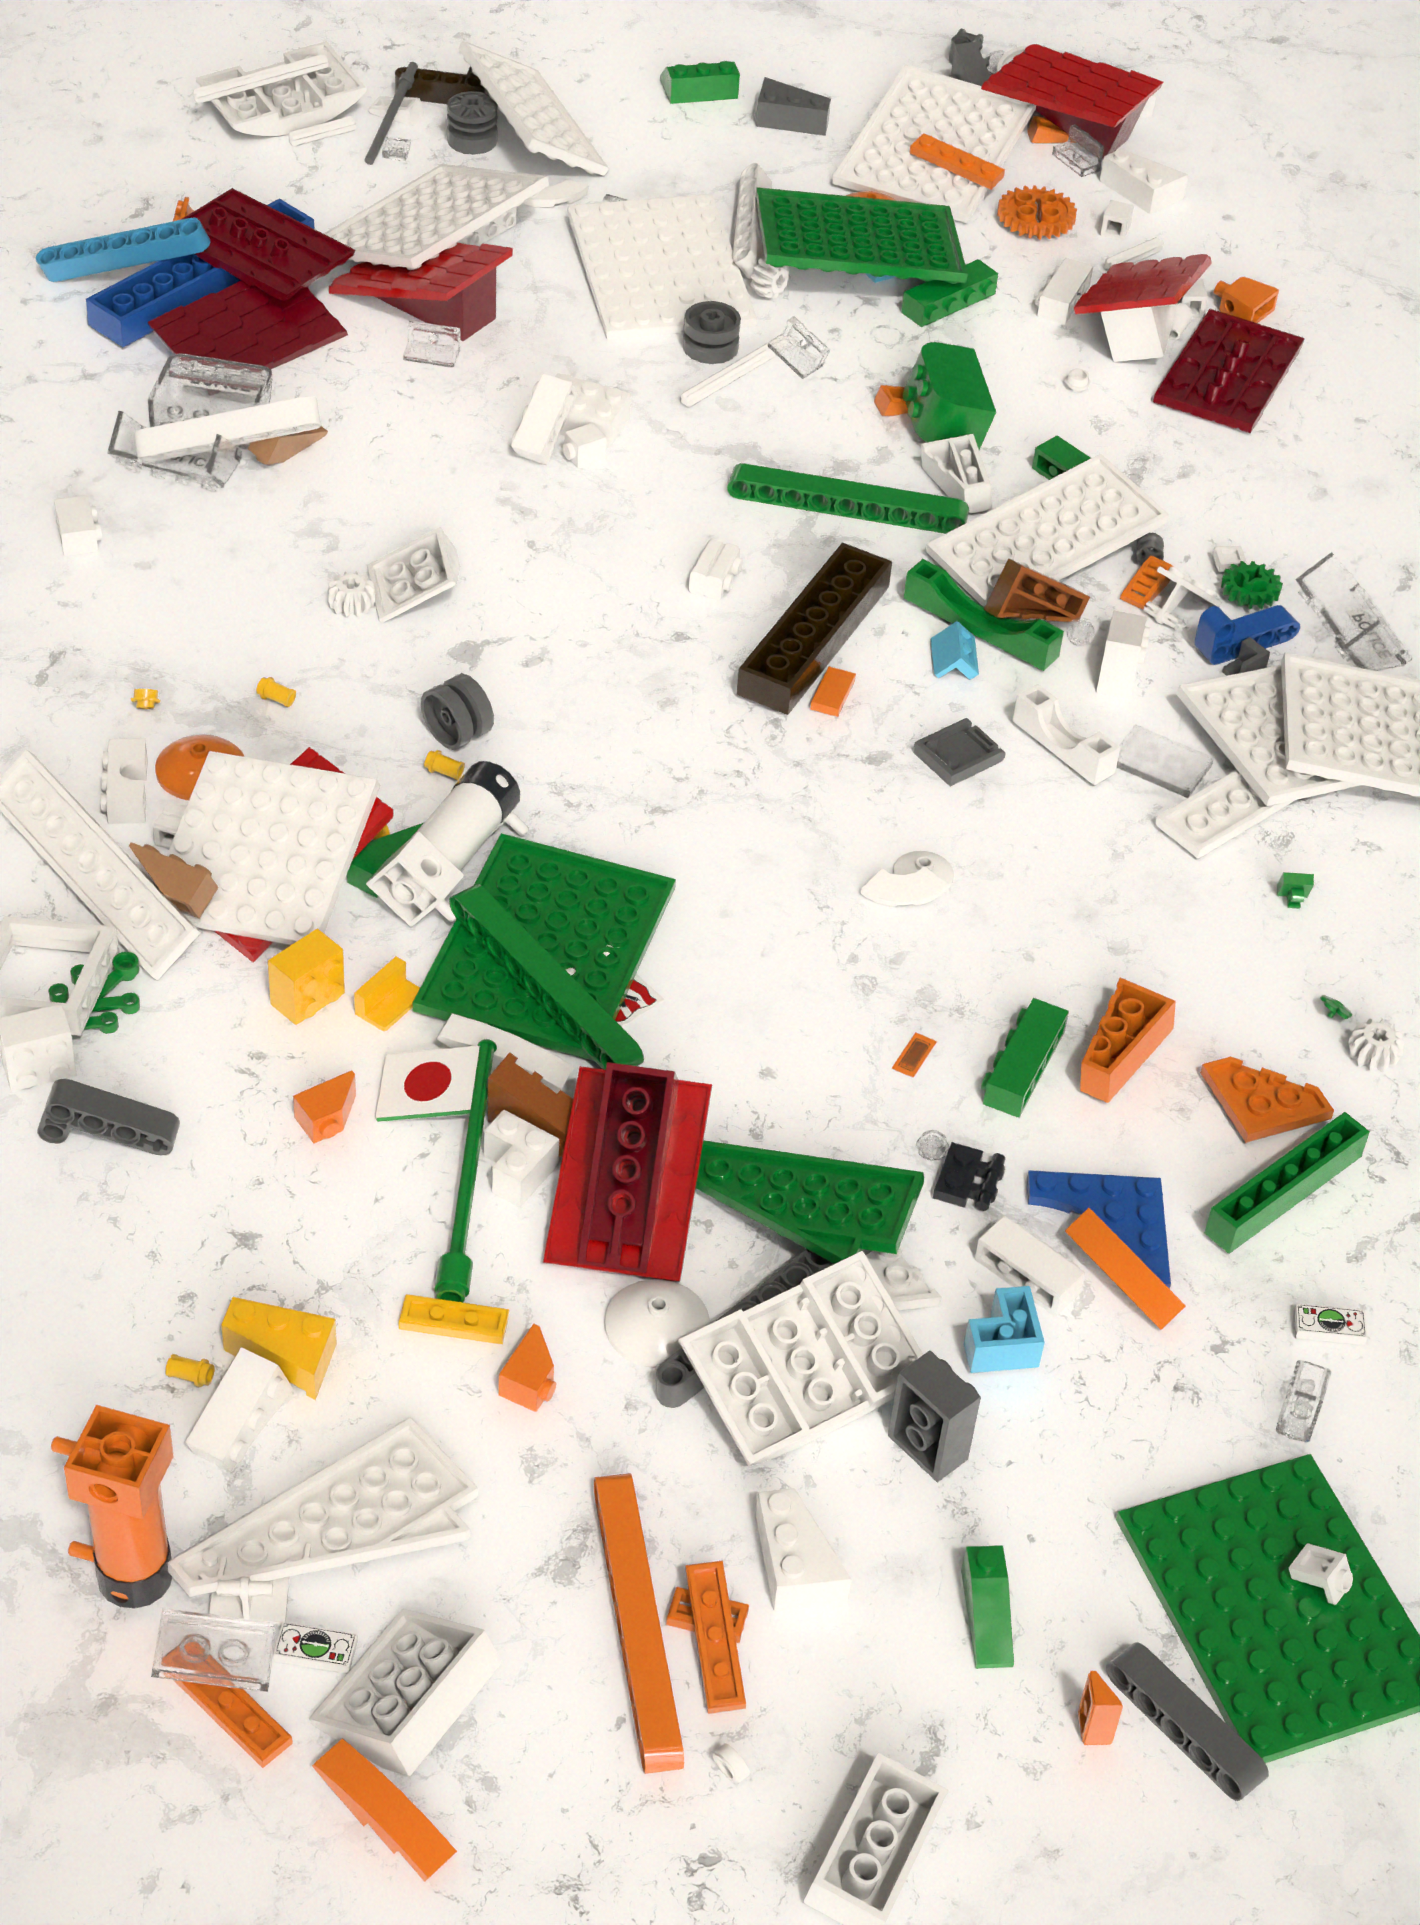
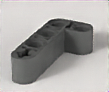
(106, 1116)

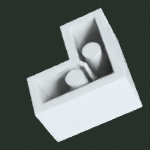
(521, 1155)

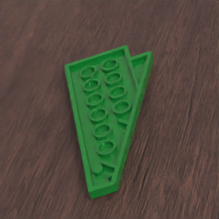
(813, 1200)

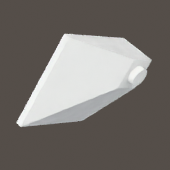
(414, 573)

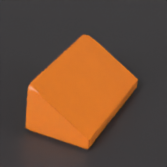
(1098, 1711)

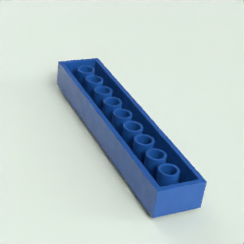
(128, 305)

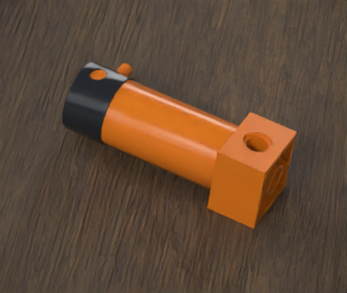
(119, 1475)

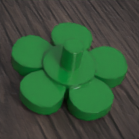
(1335, 1007)

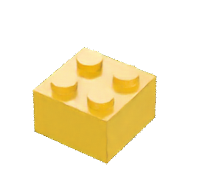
(306, 976)

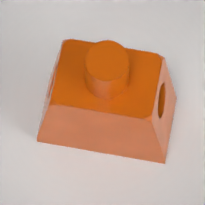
(1247, 299)

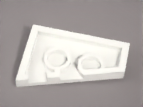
(902, 1282)

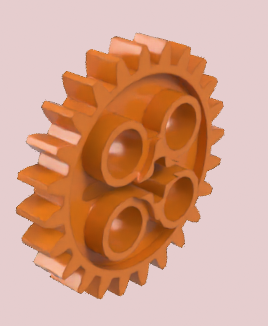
(1054, 212)

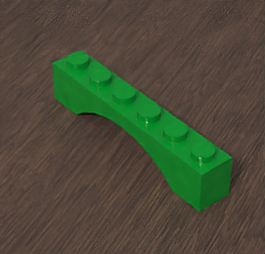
(936, 592)

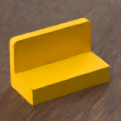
(386, 996)

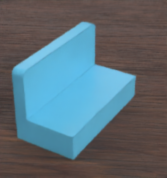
(954, 649)

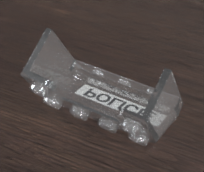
(205, 387)
(206, 468)
(1352, 616)

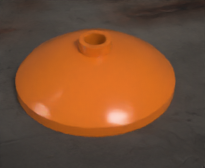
(183, 760)

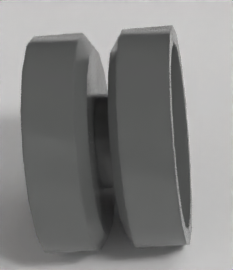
(711, 332)
(457, 711)

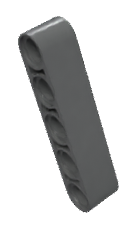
(1187, 1721)

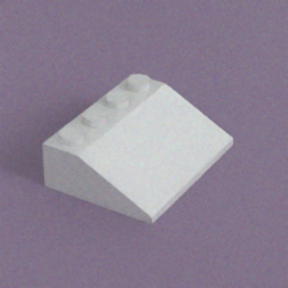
(408, 1689)

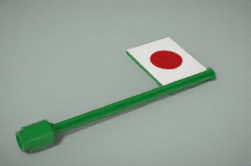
(437, 1086)

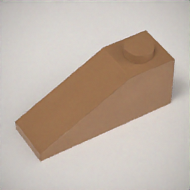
(284, 447)

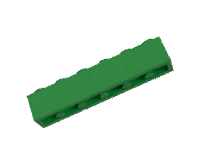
(1286, 1182)

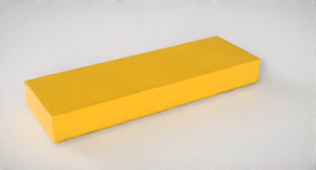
(454, 1319)

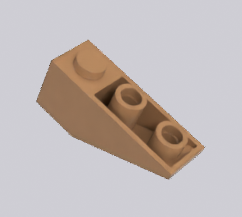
(180, 883)

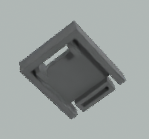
(962, 748)

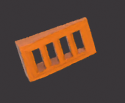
(1044, 131)
(890, 400)
(1147, 582)

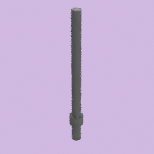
(405, 83)

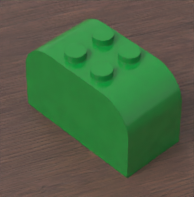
(948, 394)

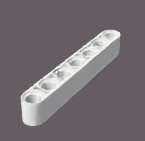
(748, 239)
(236, 426)

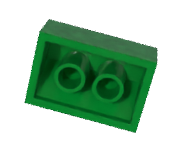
(701, 82)

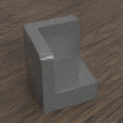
(1251, 657)

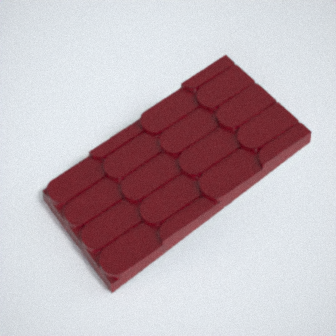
(266, 245)
(249, 326)
(1229, 370)

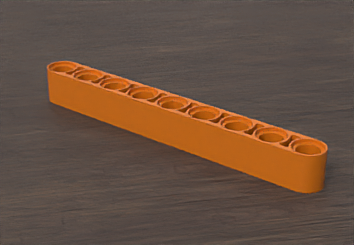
(638, 1625)

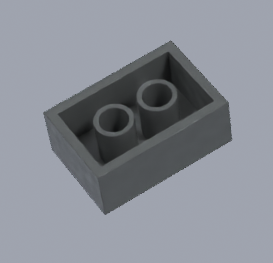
(934, 1415)

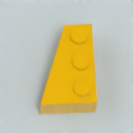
(288, 1337)

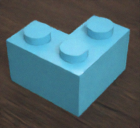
(1009, 1337)

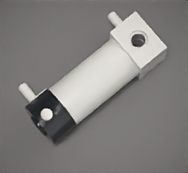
(432, 860)

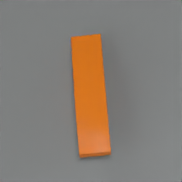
(1125, 1268)
(385, 1808)

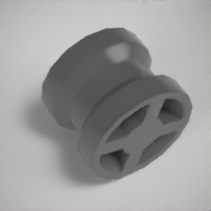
(1144, 547)

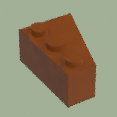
(1030, 594)
(529, 1099)

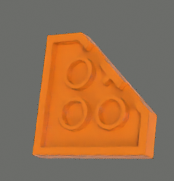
(1263, 1100)

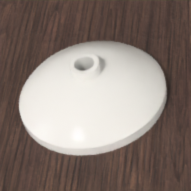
(650, 1334)

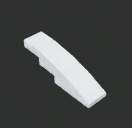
(467, 1032)

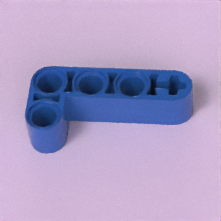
(1222, 638)

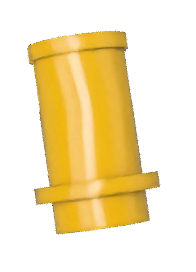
(270, 689)
(442, 764)
(191, 1370)

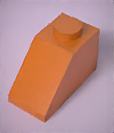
(325, 1107)
(529, 1372)

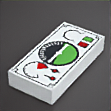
(1330, 1324)
(315, 1647)

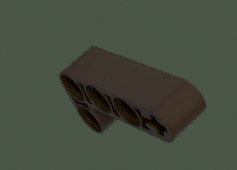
(439, 85)

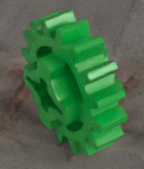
(1251, 585)

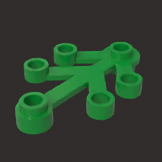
(124, 969)

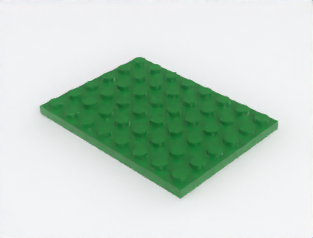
(859, 235)
(573, 911)
(1267, 1645)

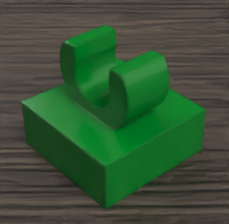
(1295, 887)

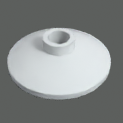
(915, 860)

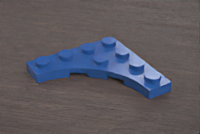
(1124, 1203)

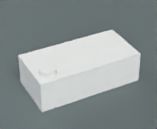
(876, 1844)

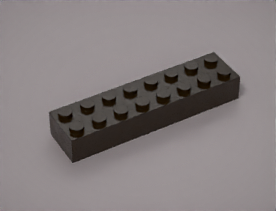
(814, 628)

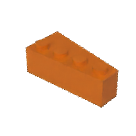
(1125, 1039)

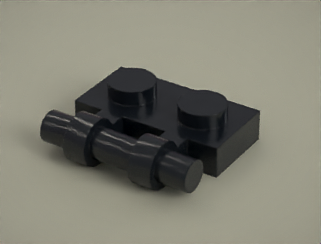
(959, 1173)

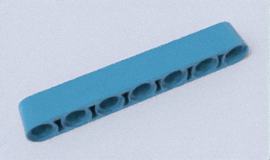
(123, 249)

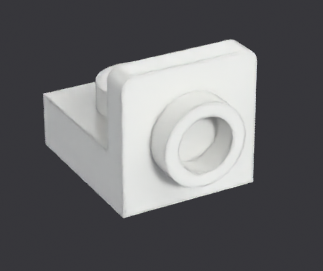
(1323, 1569)

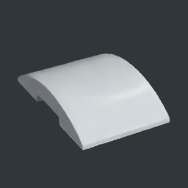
(291, 102)
(804, 1359)

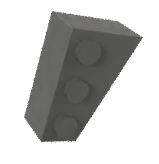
(969, 64)
(792, 109)

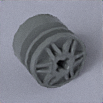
(472, 123)

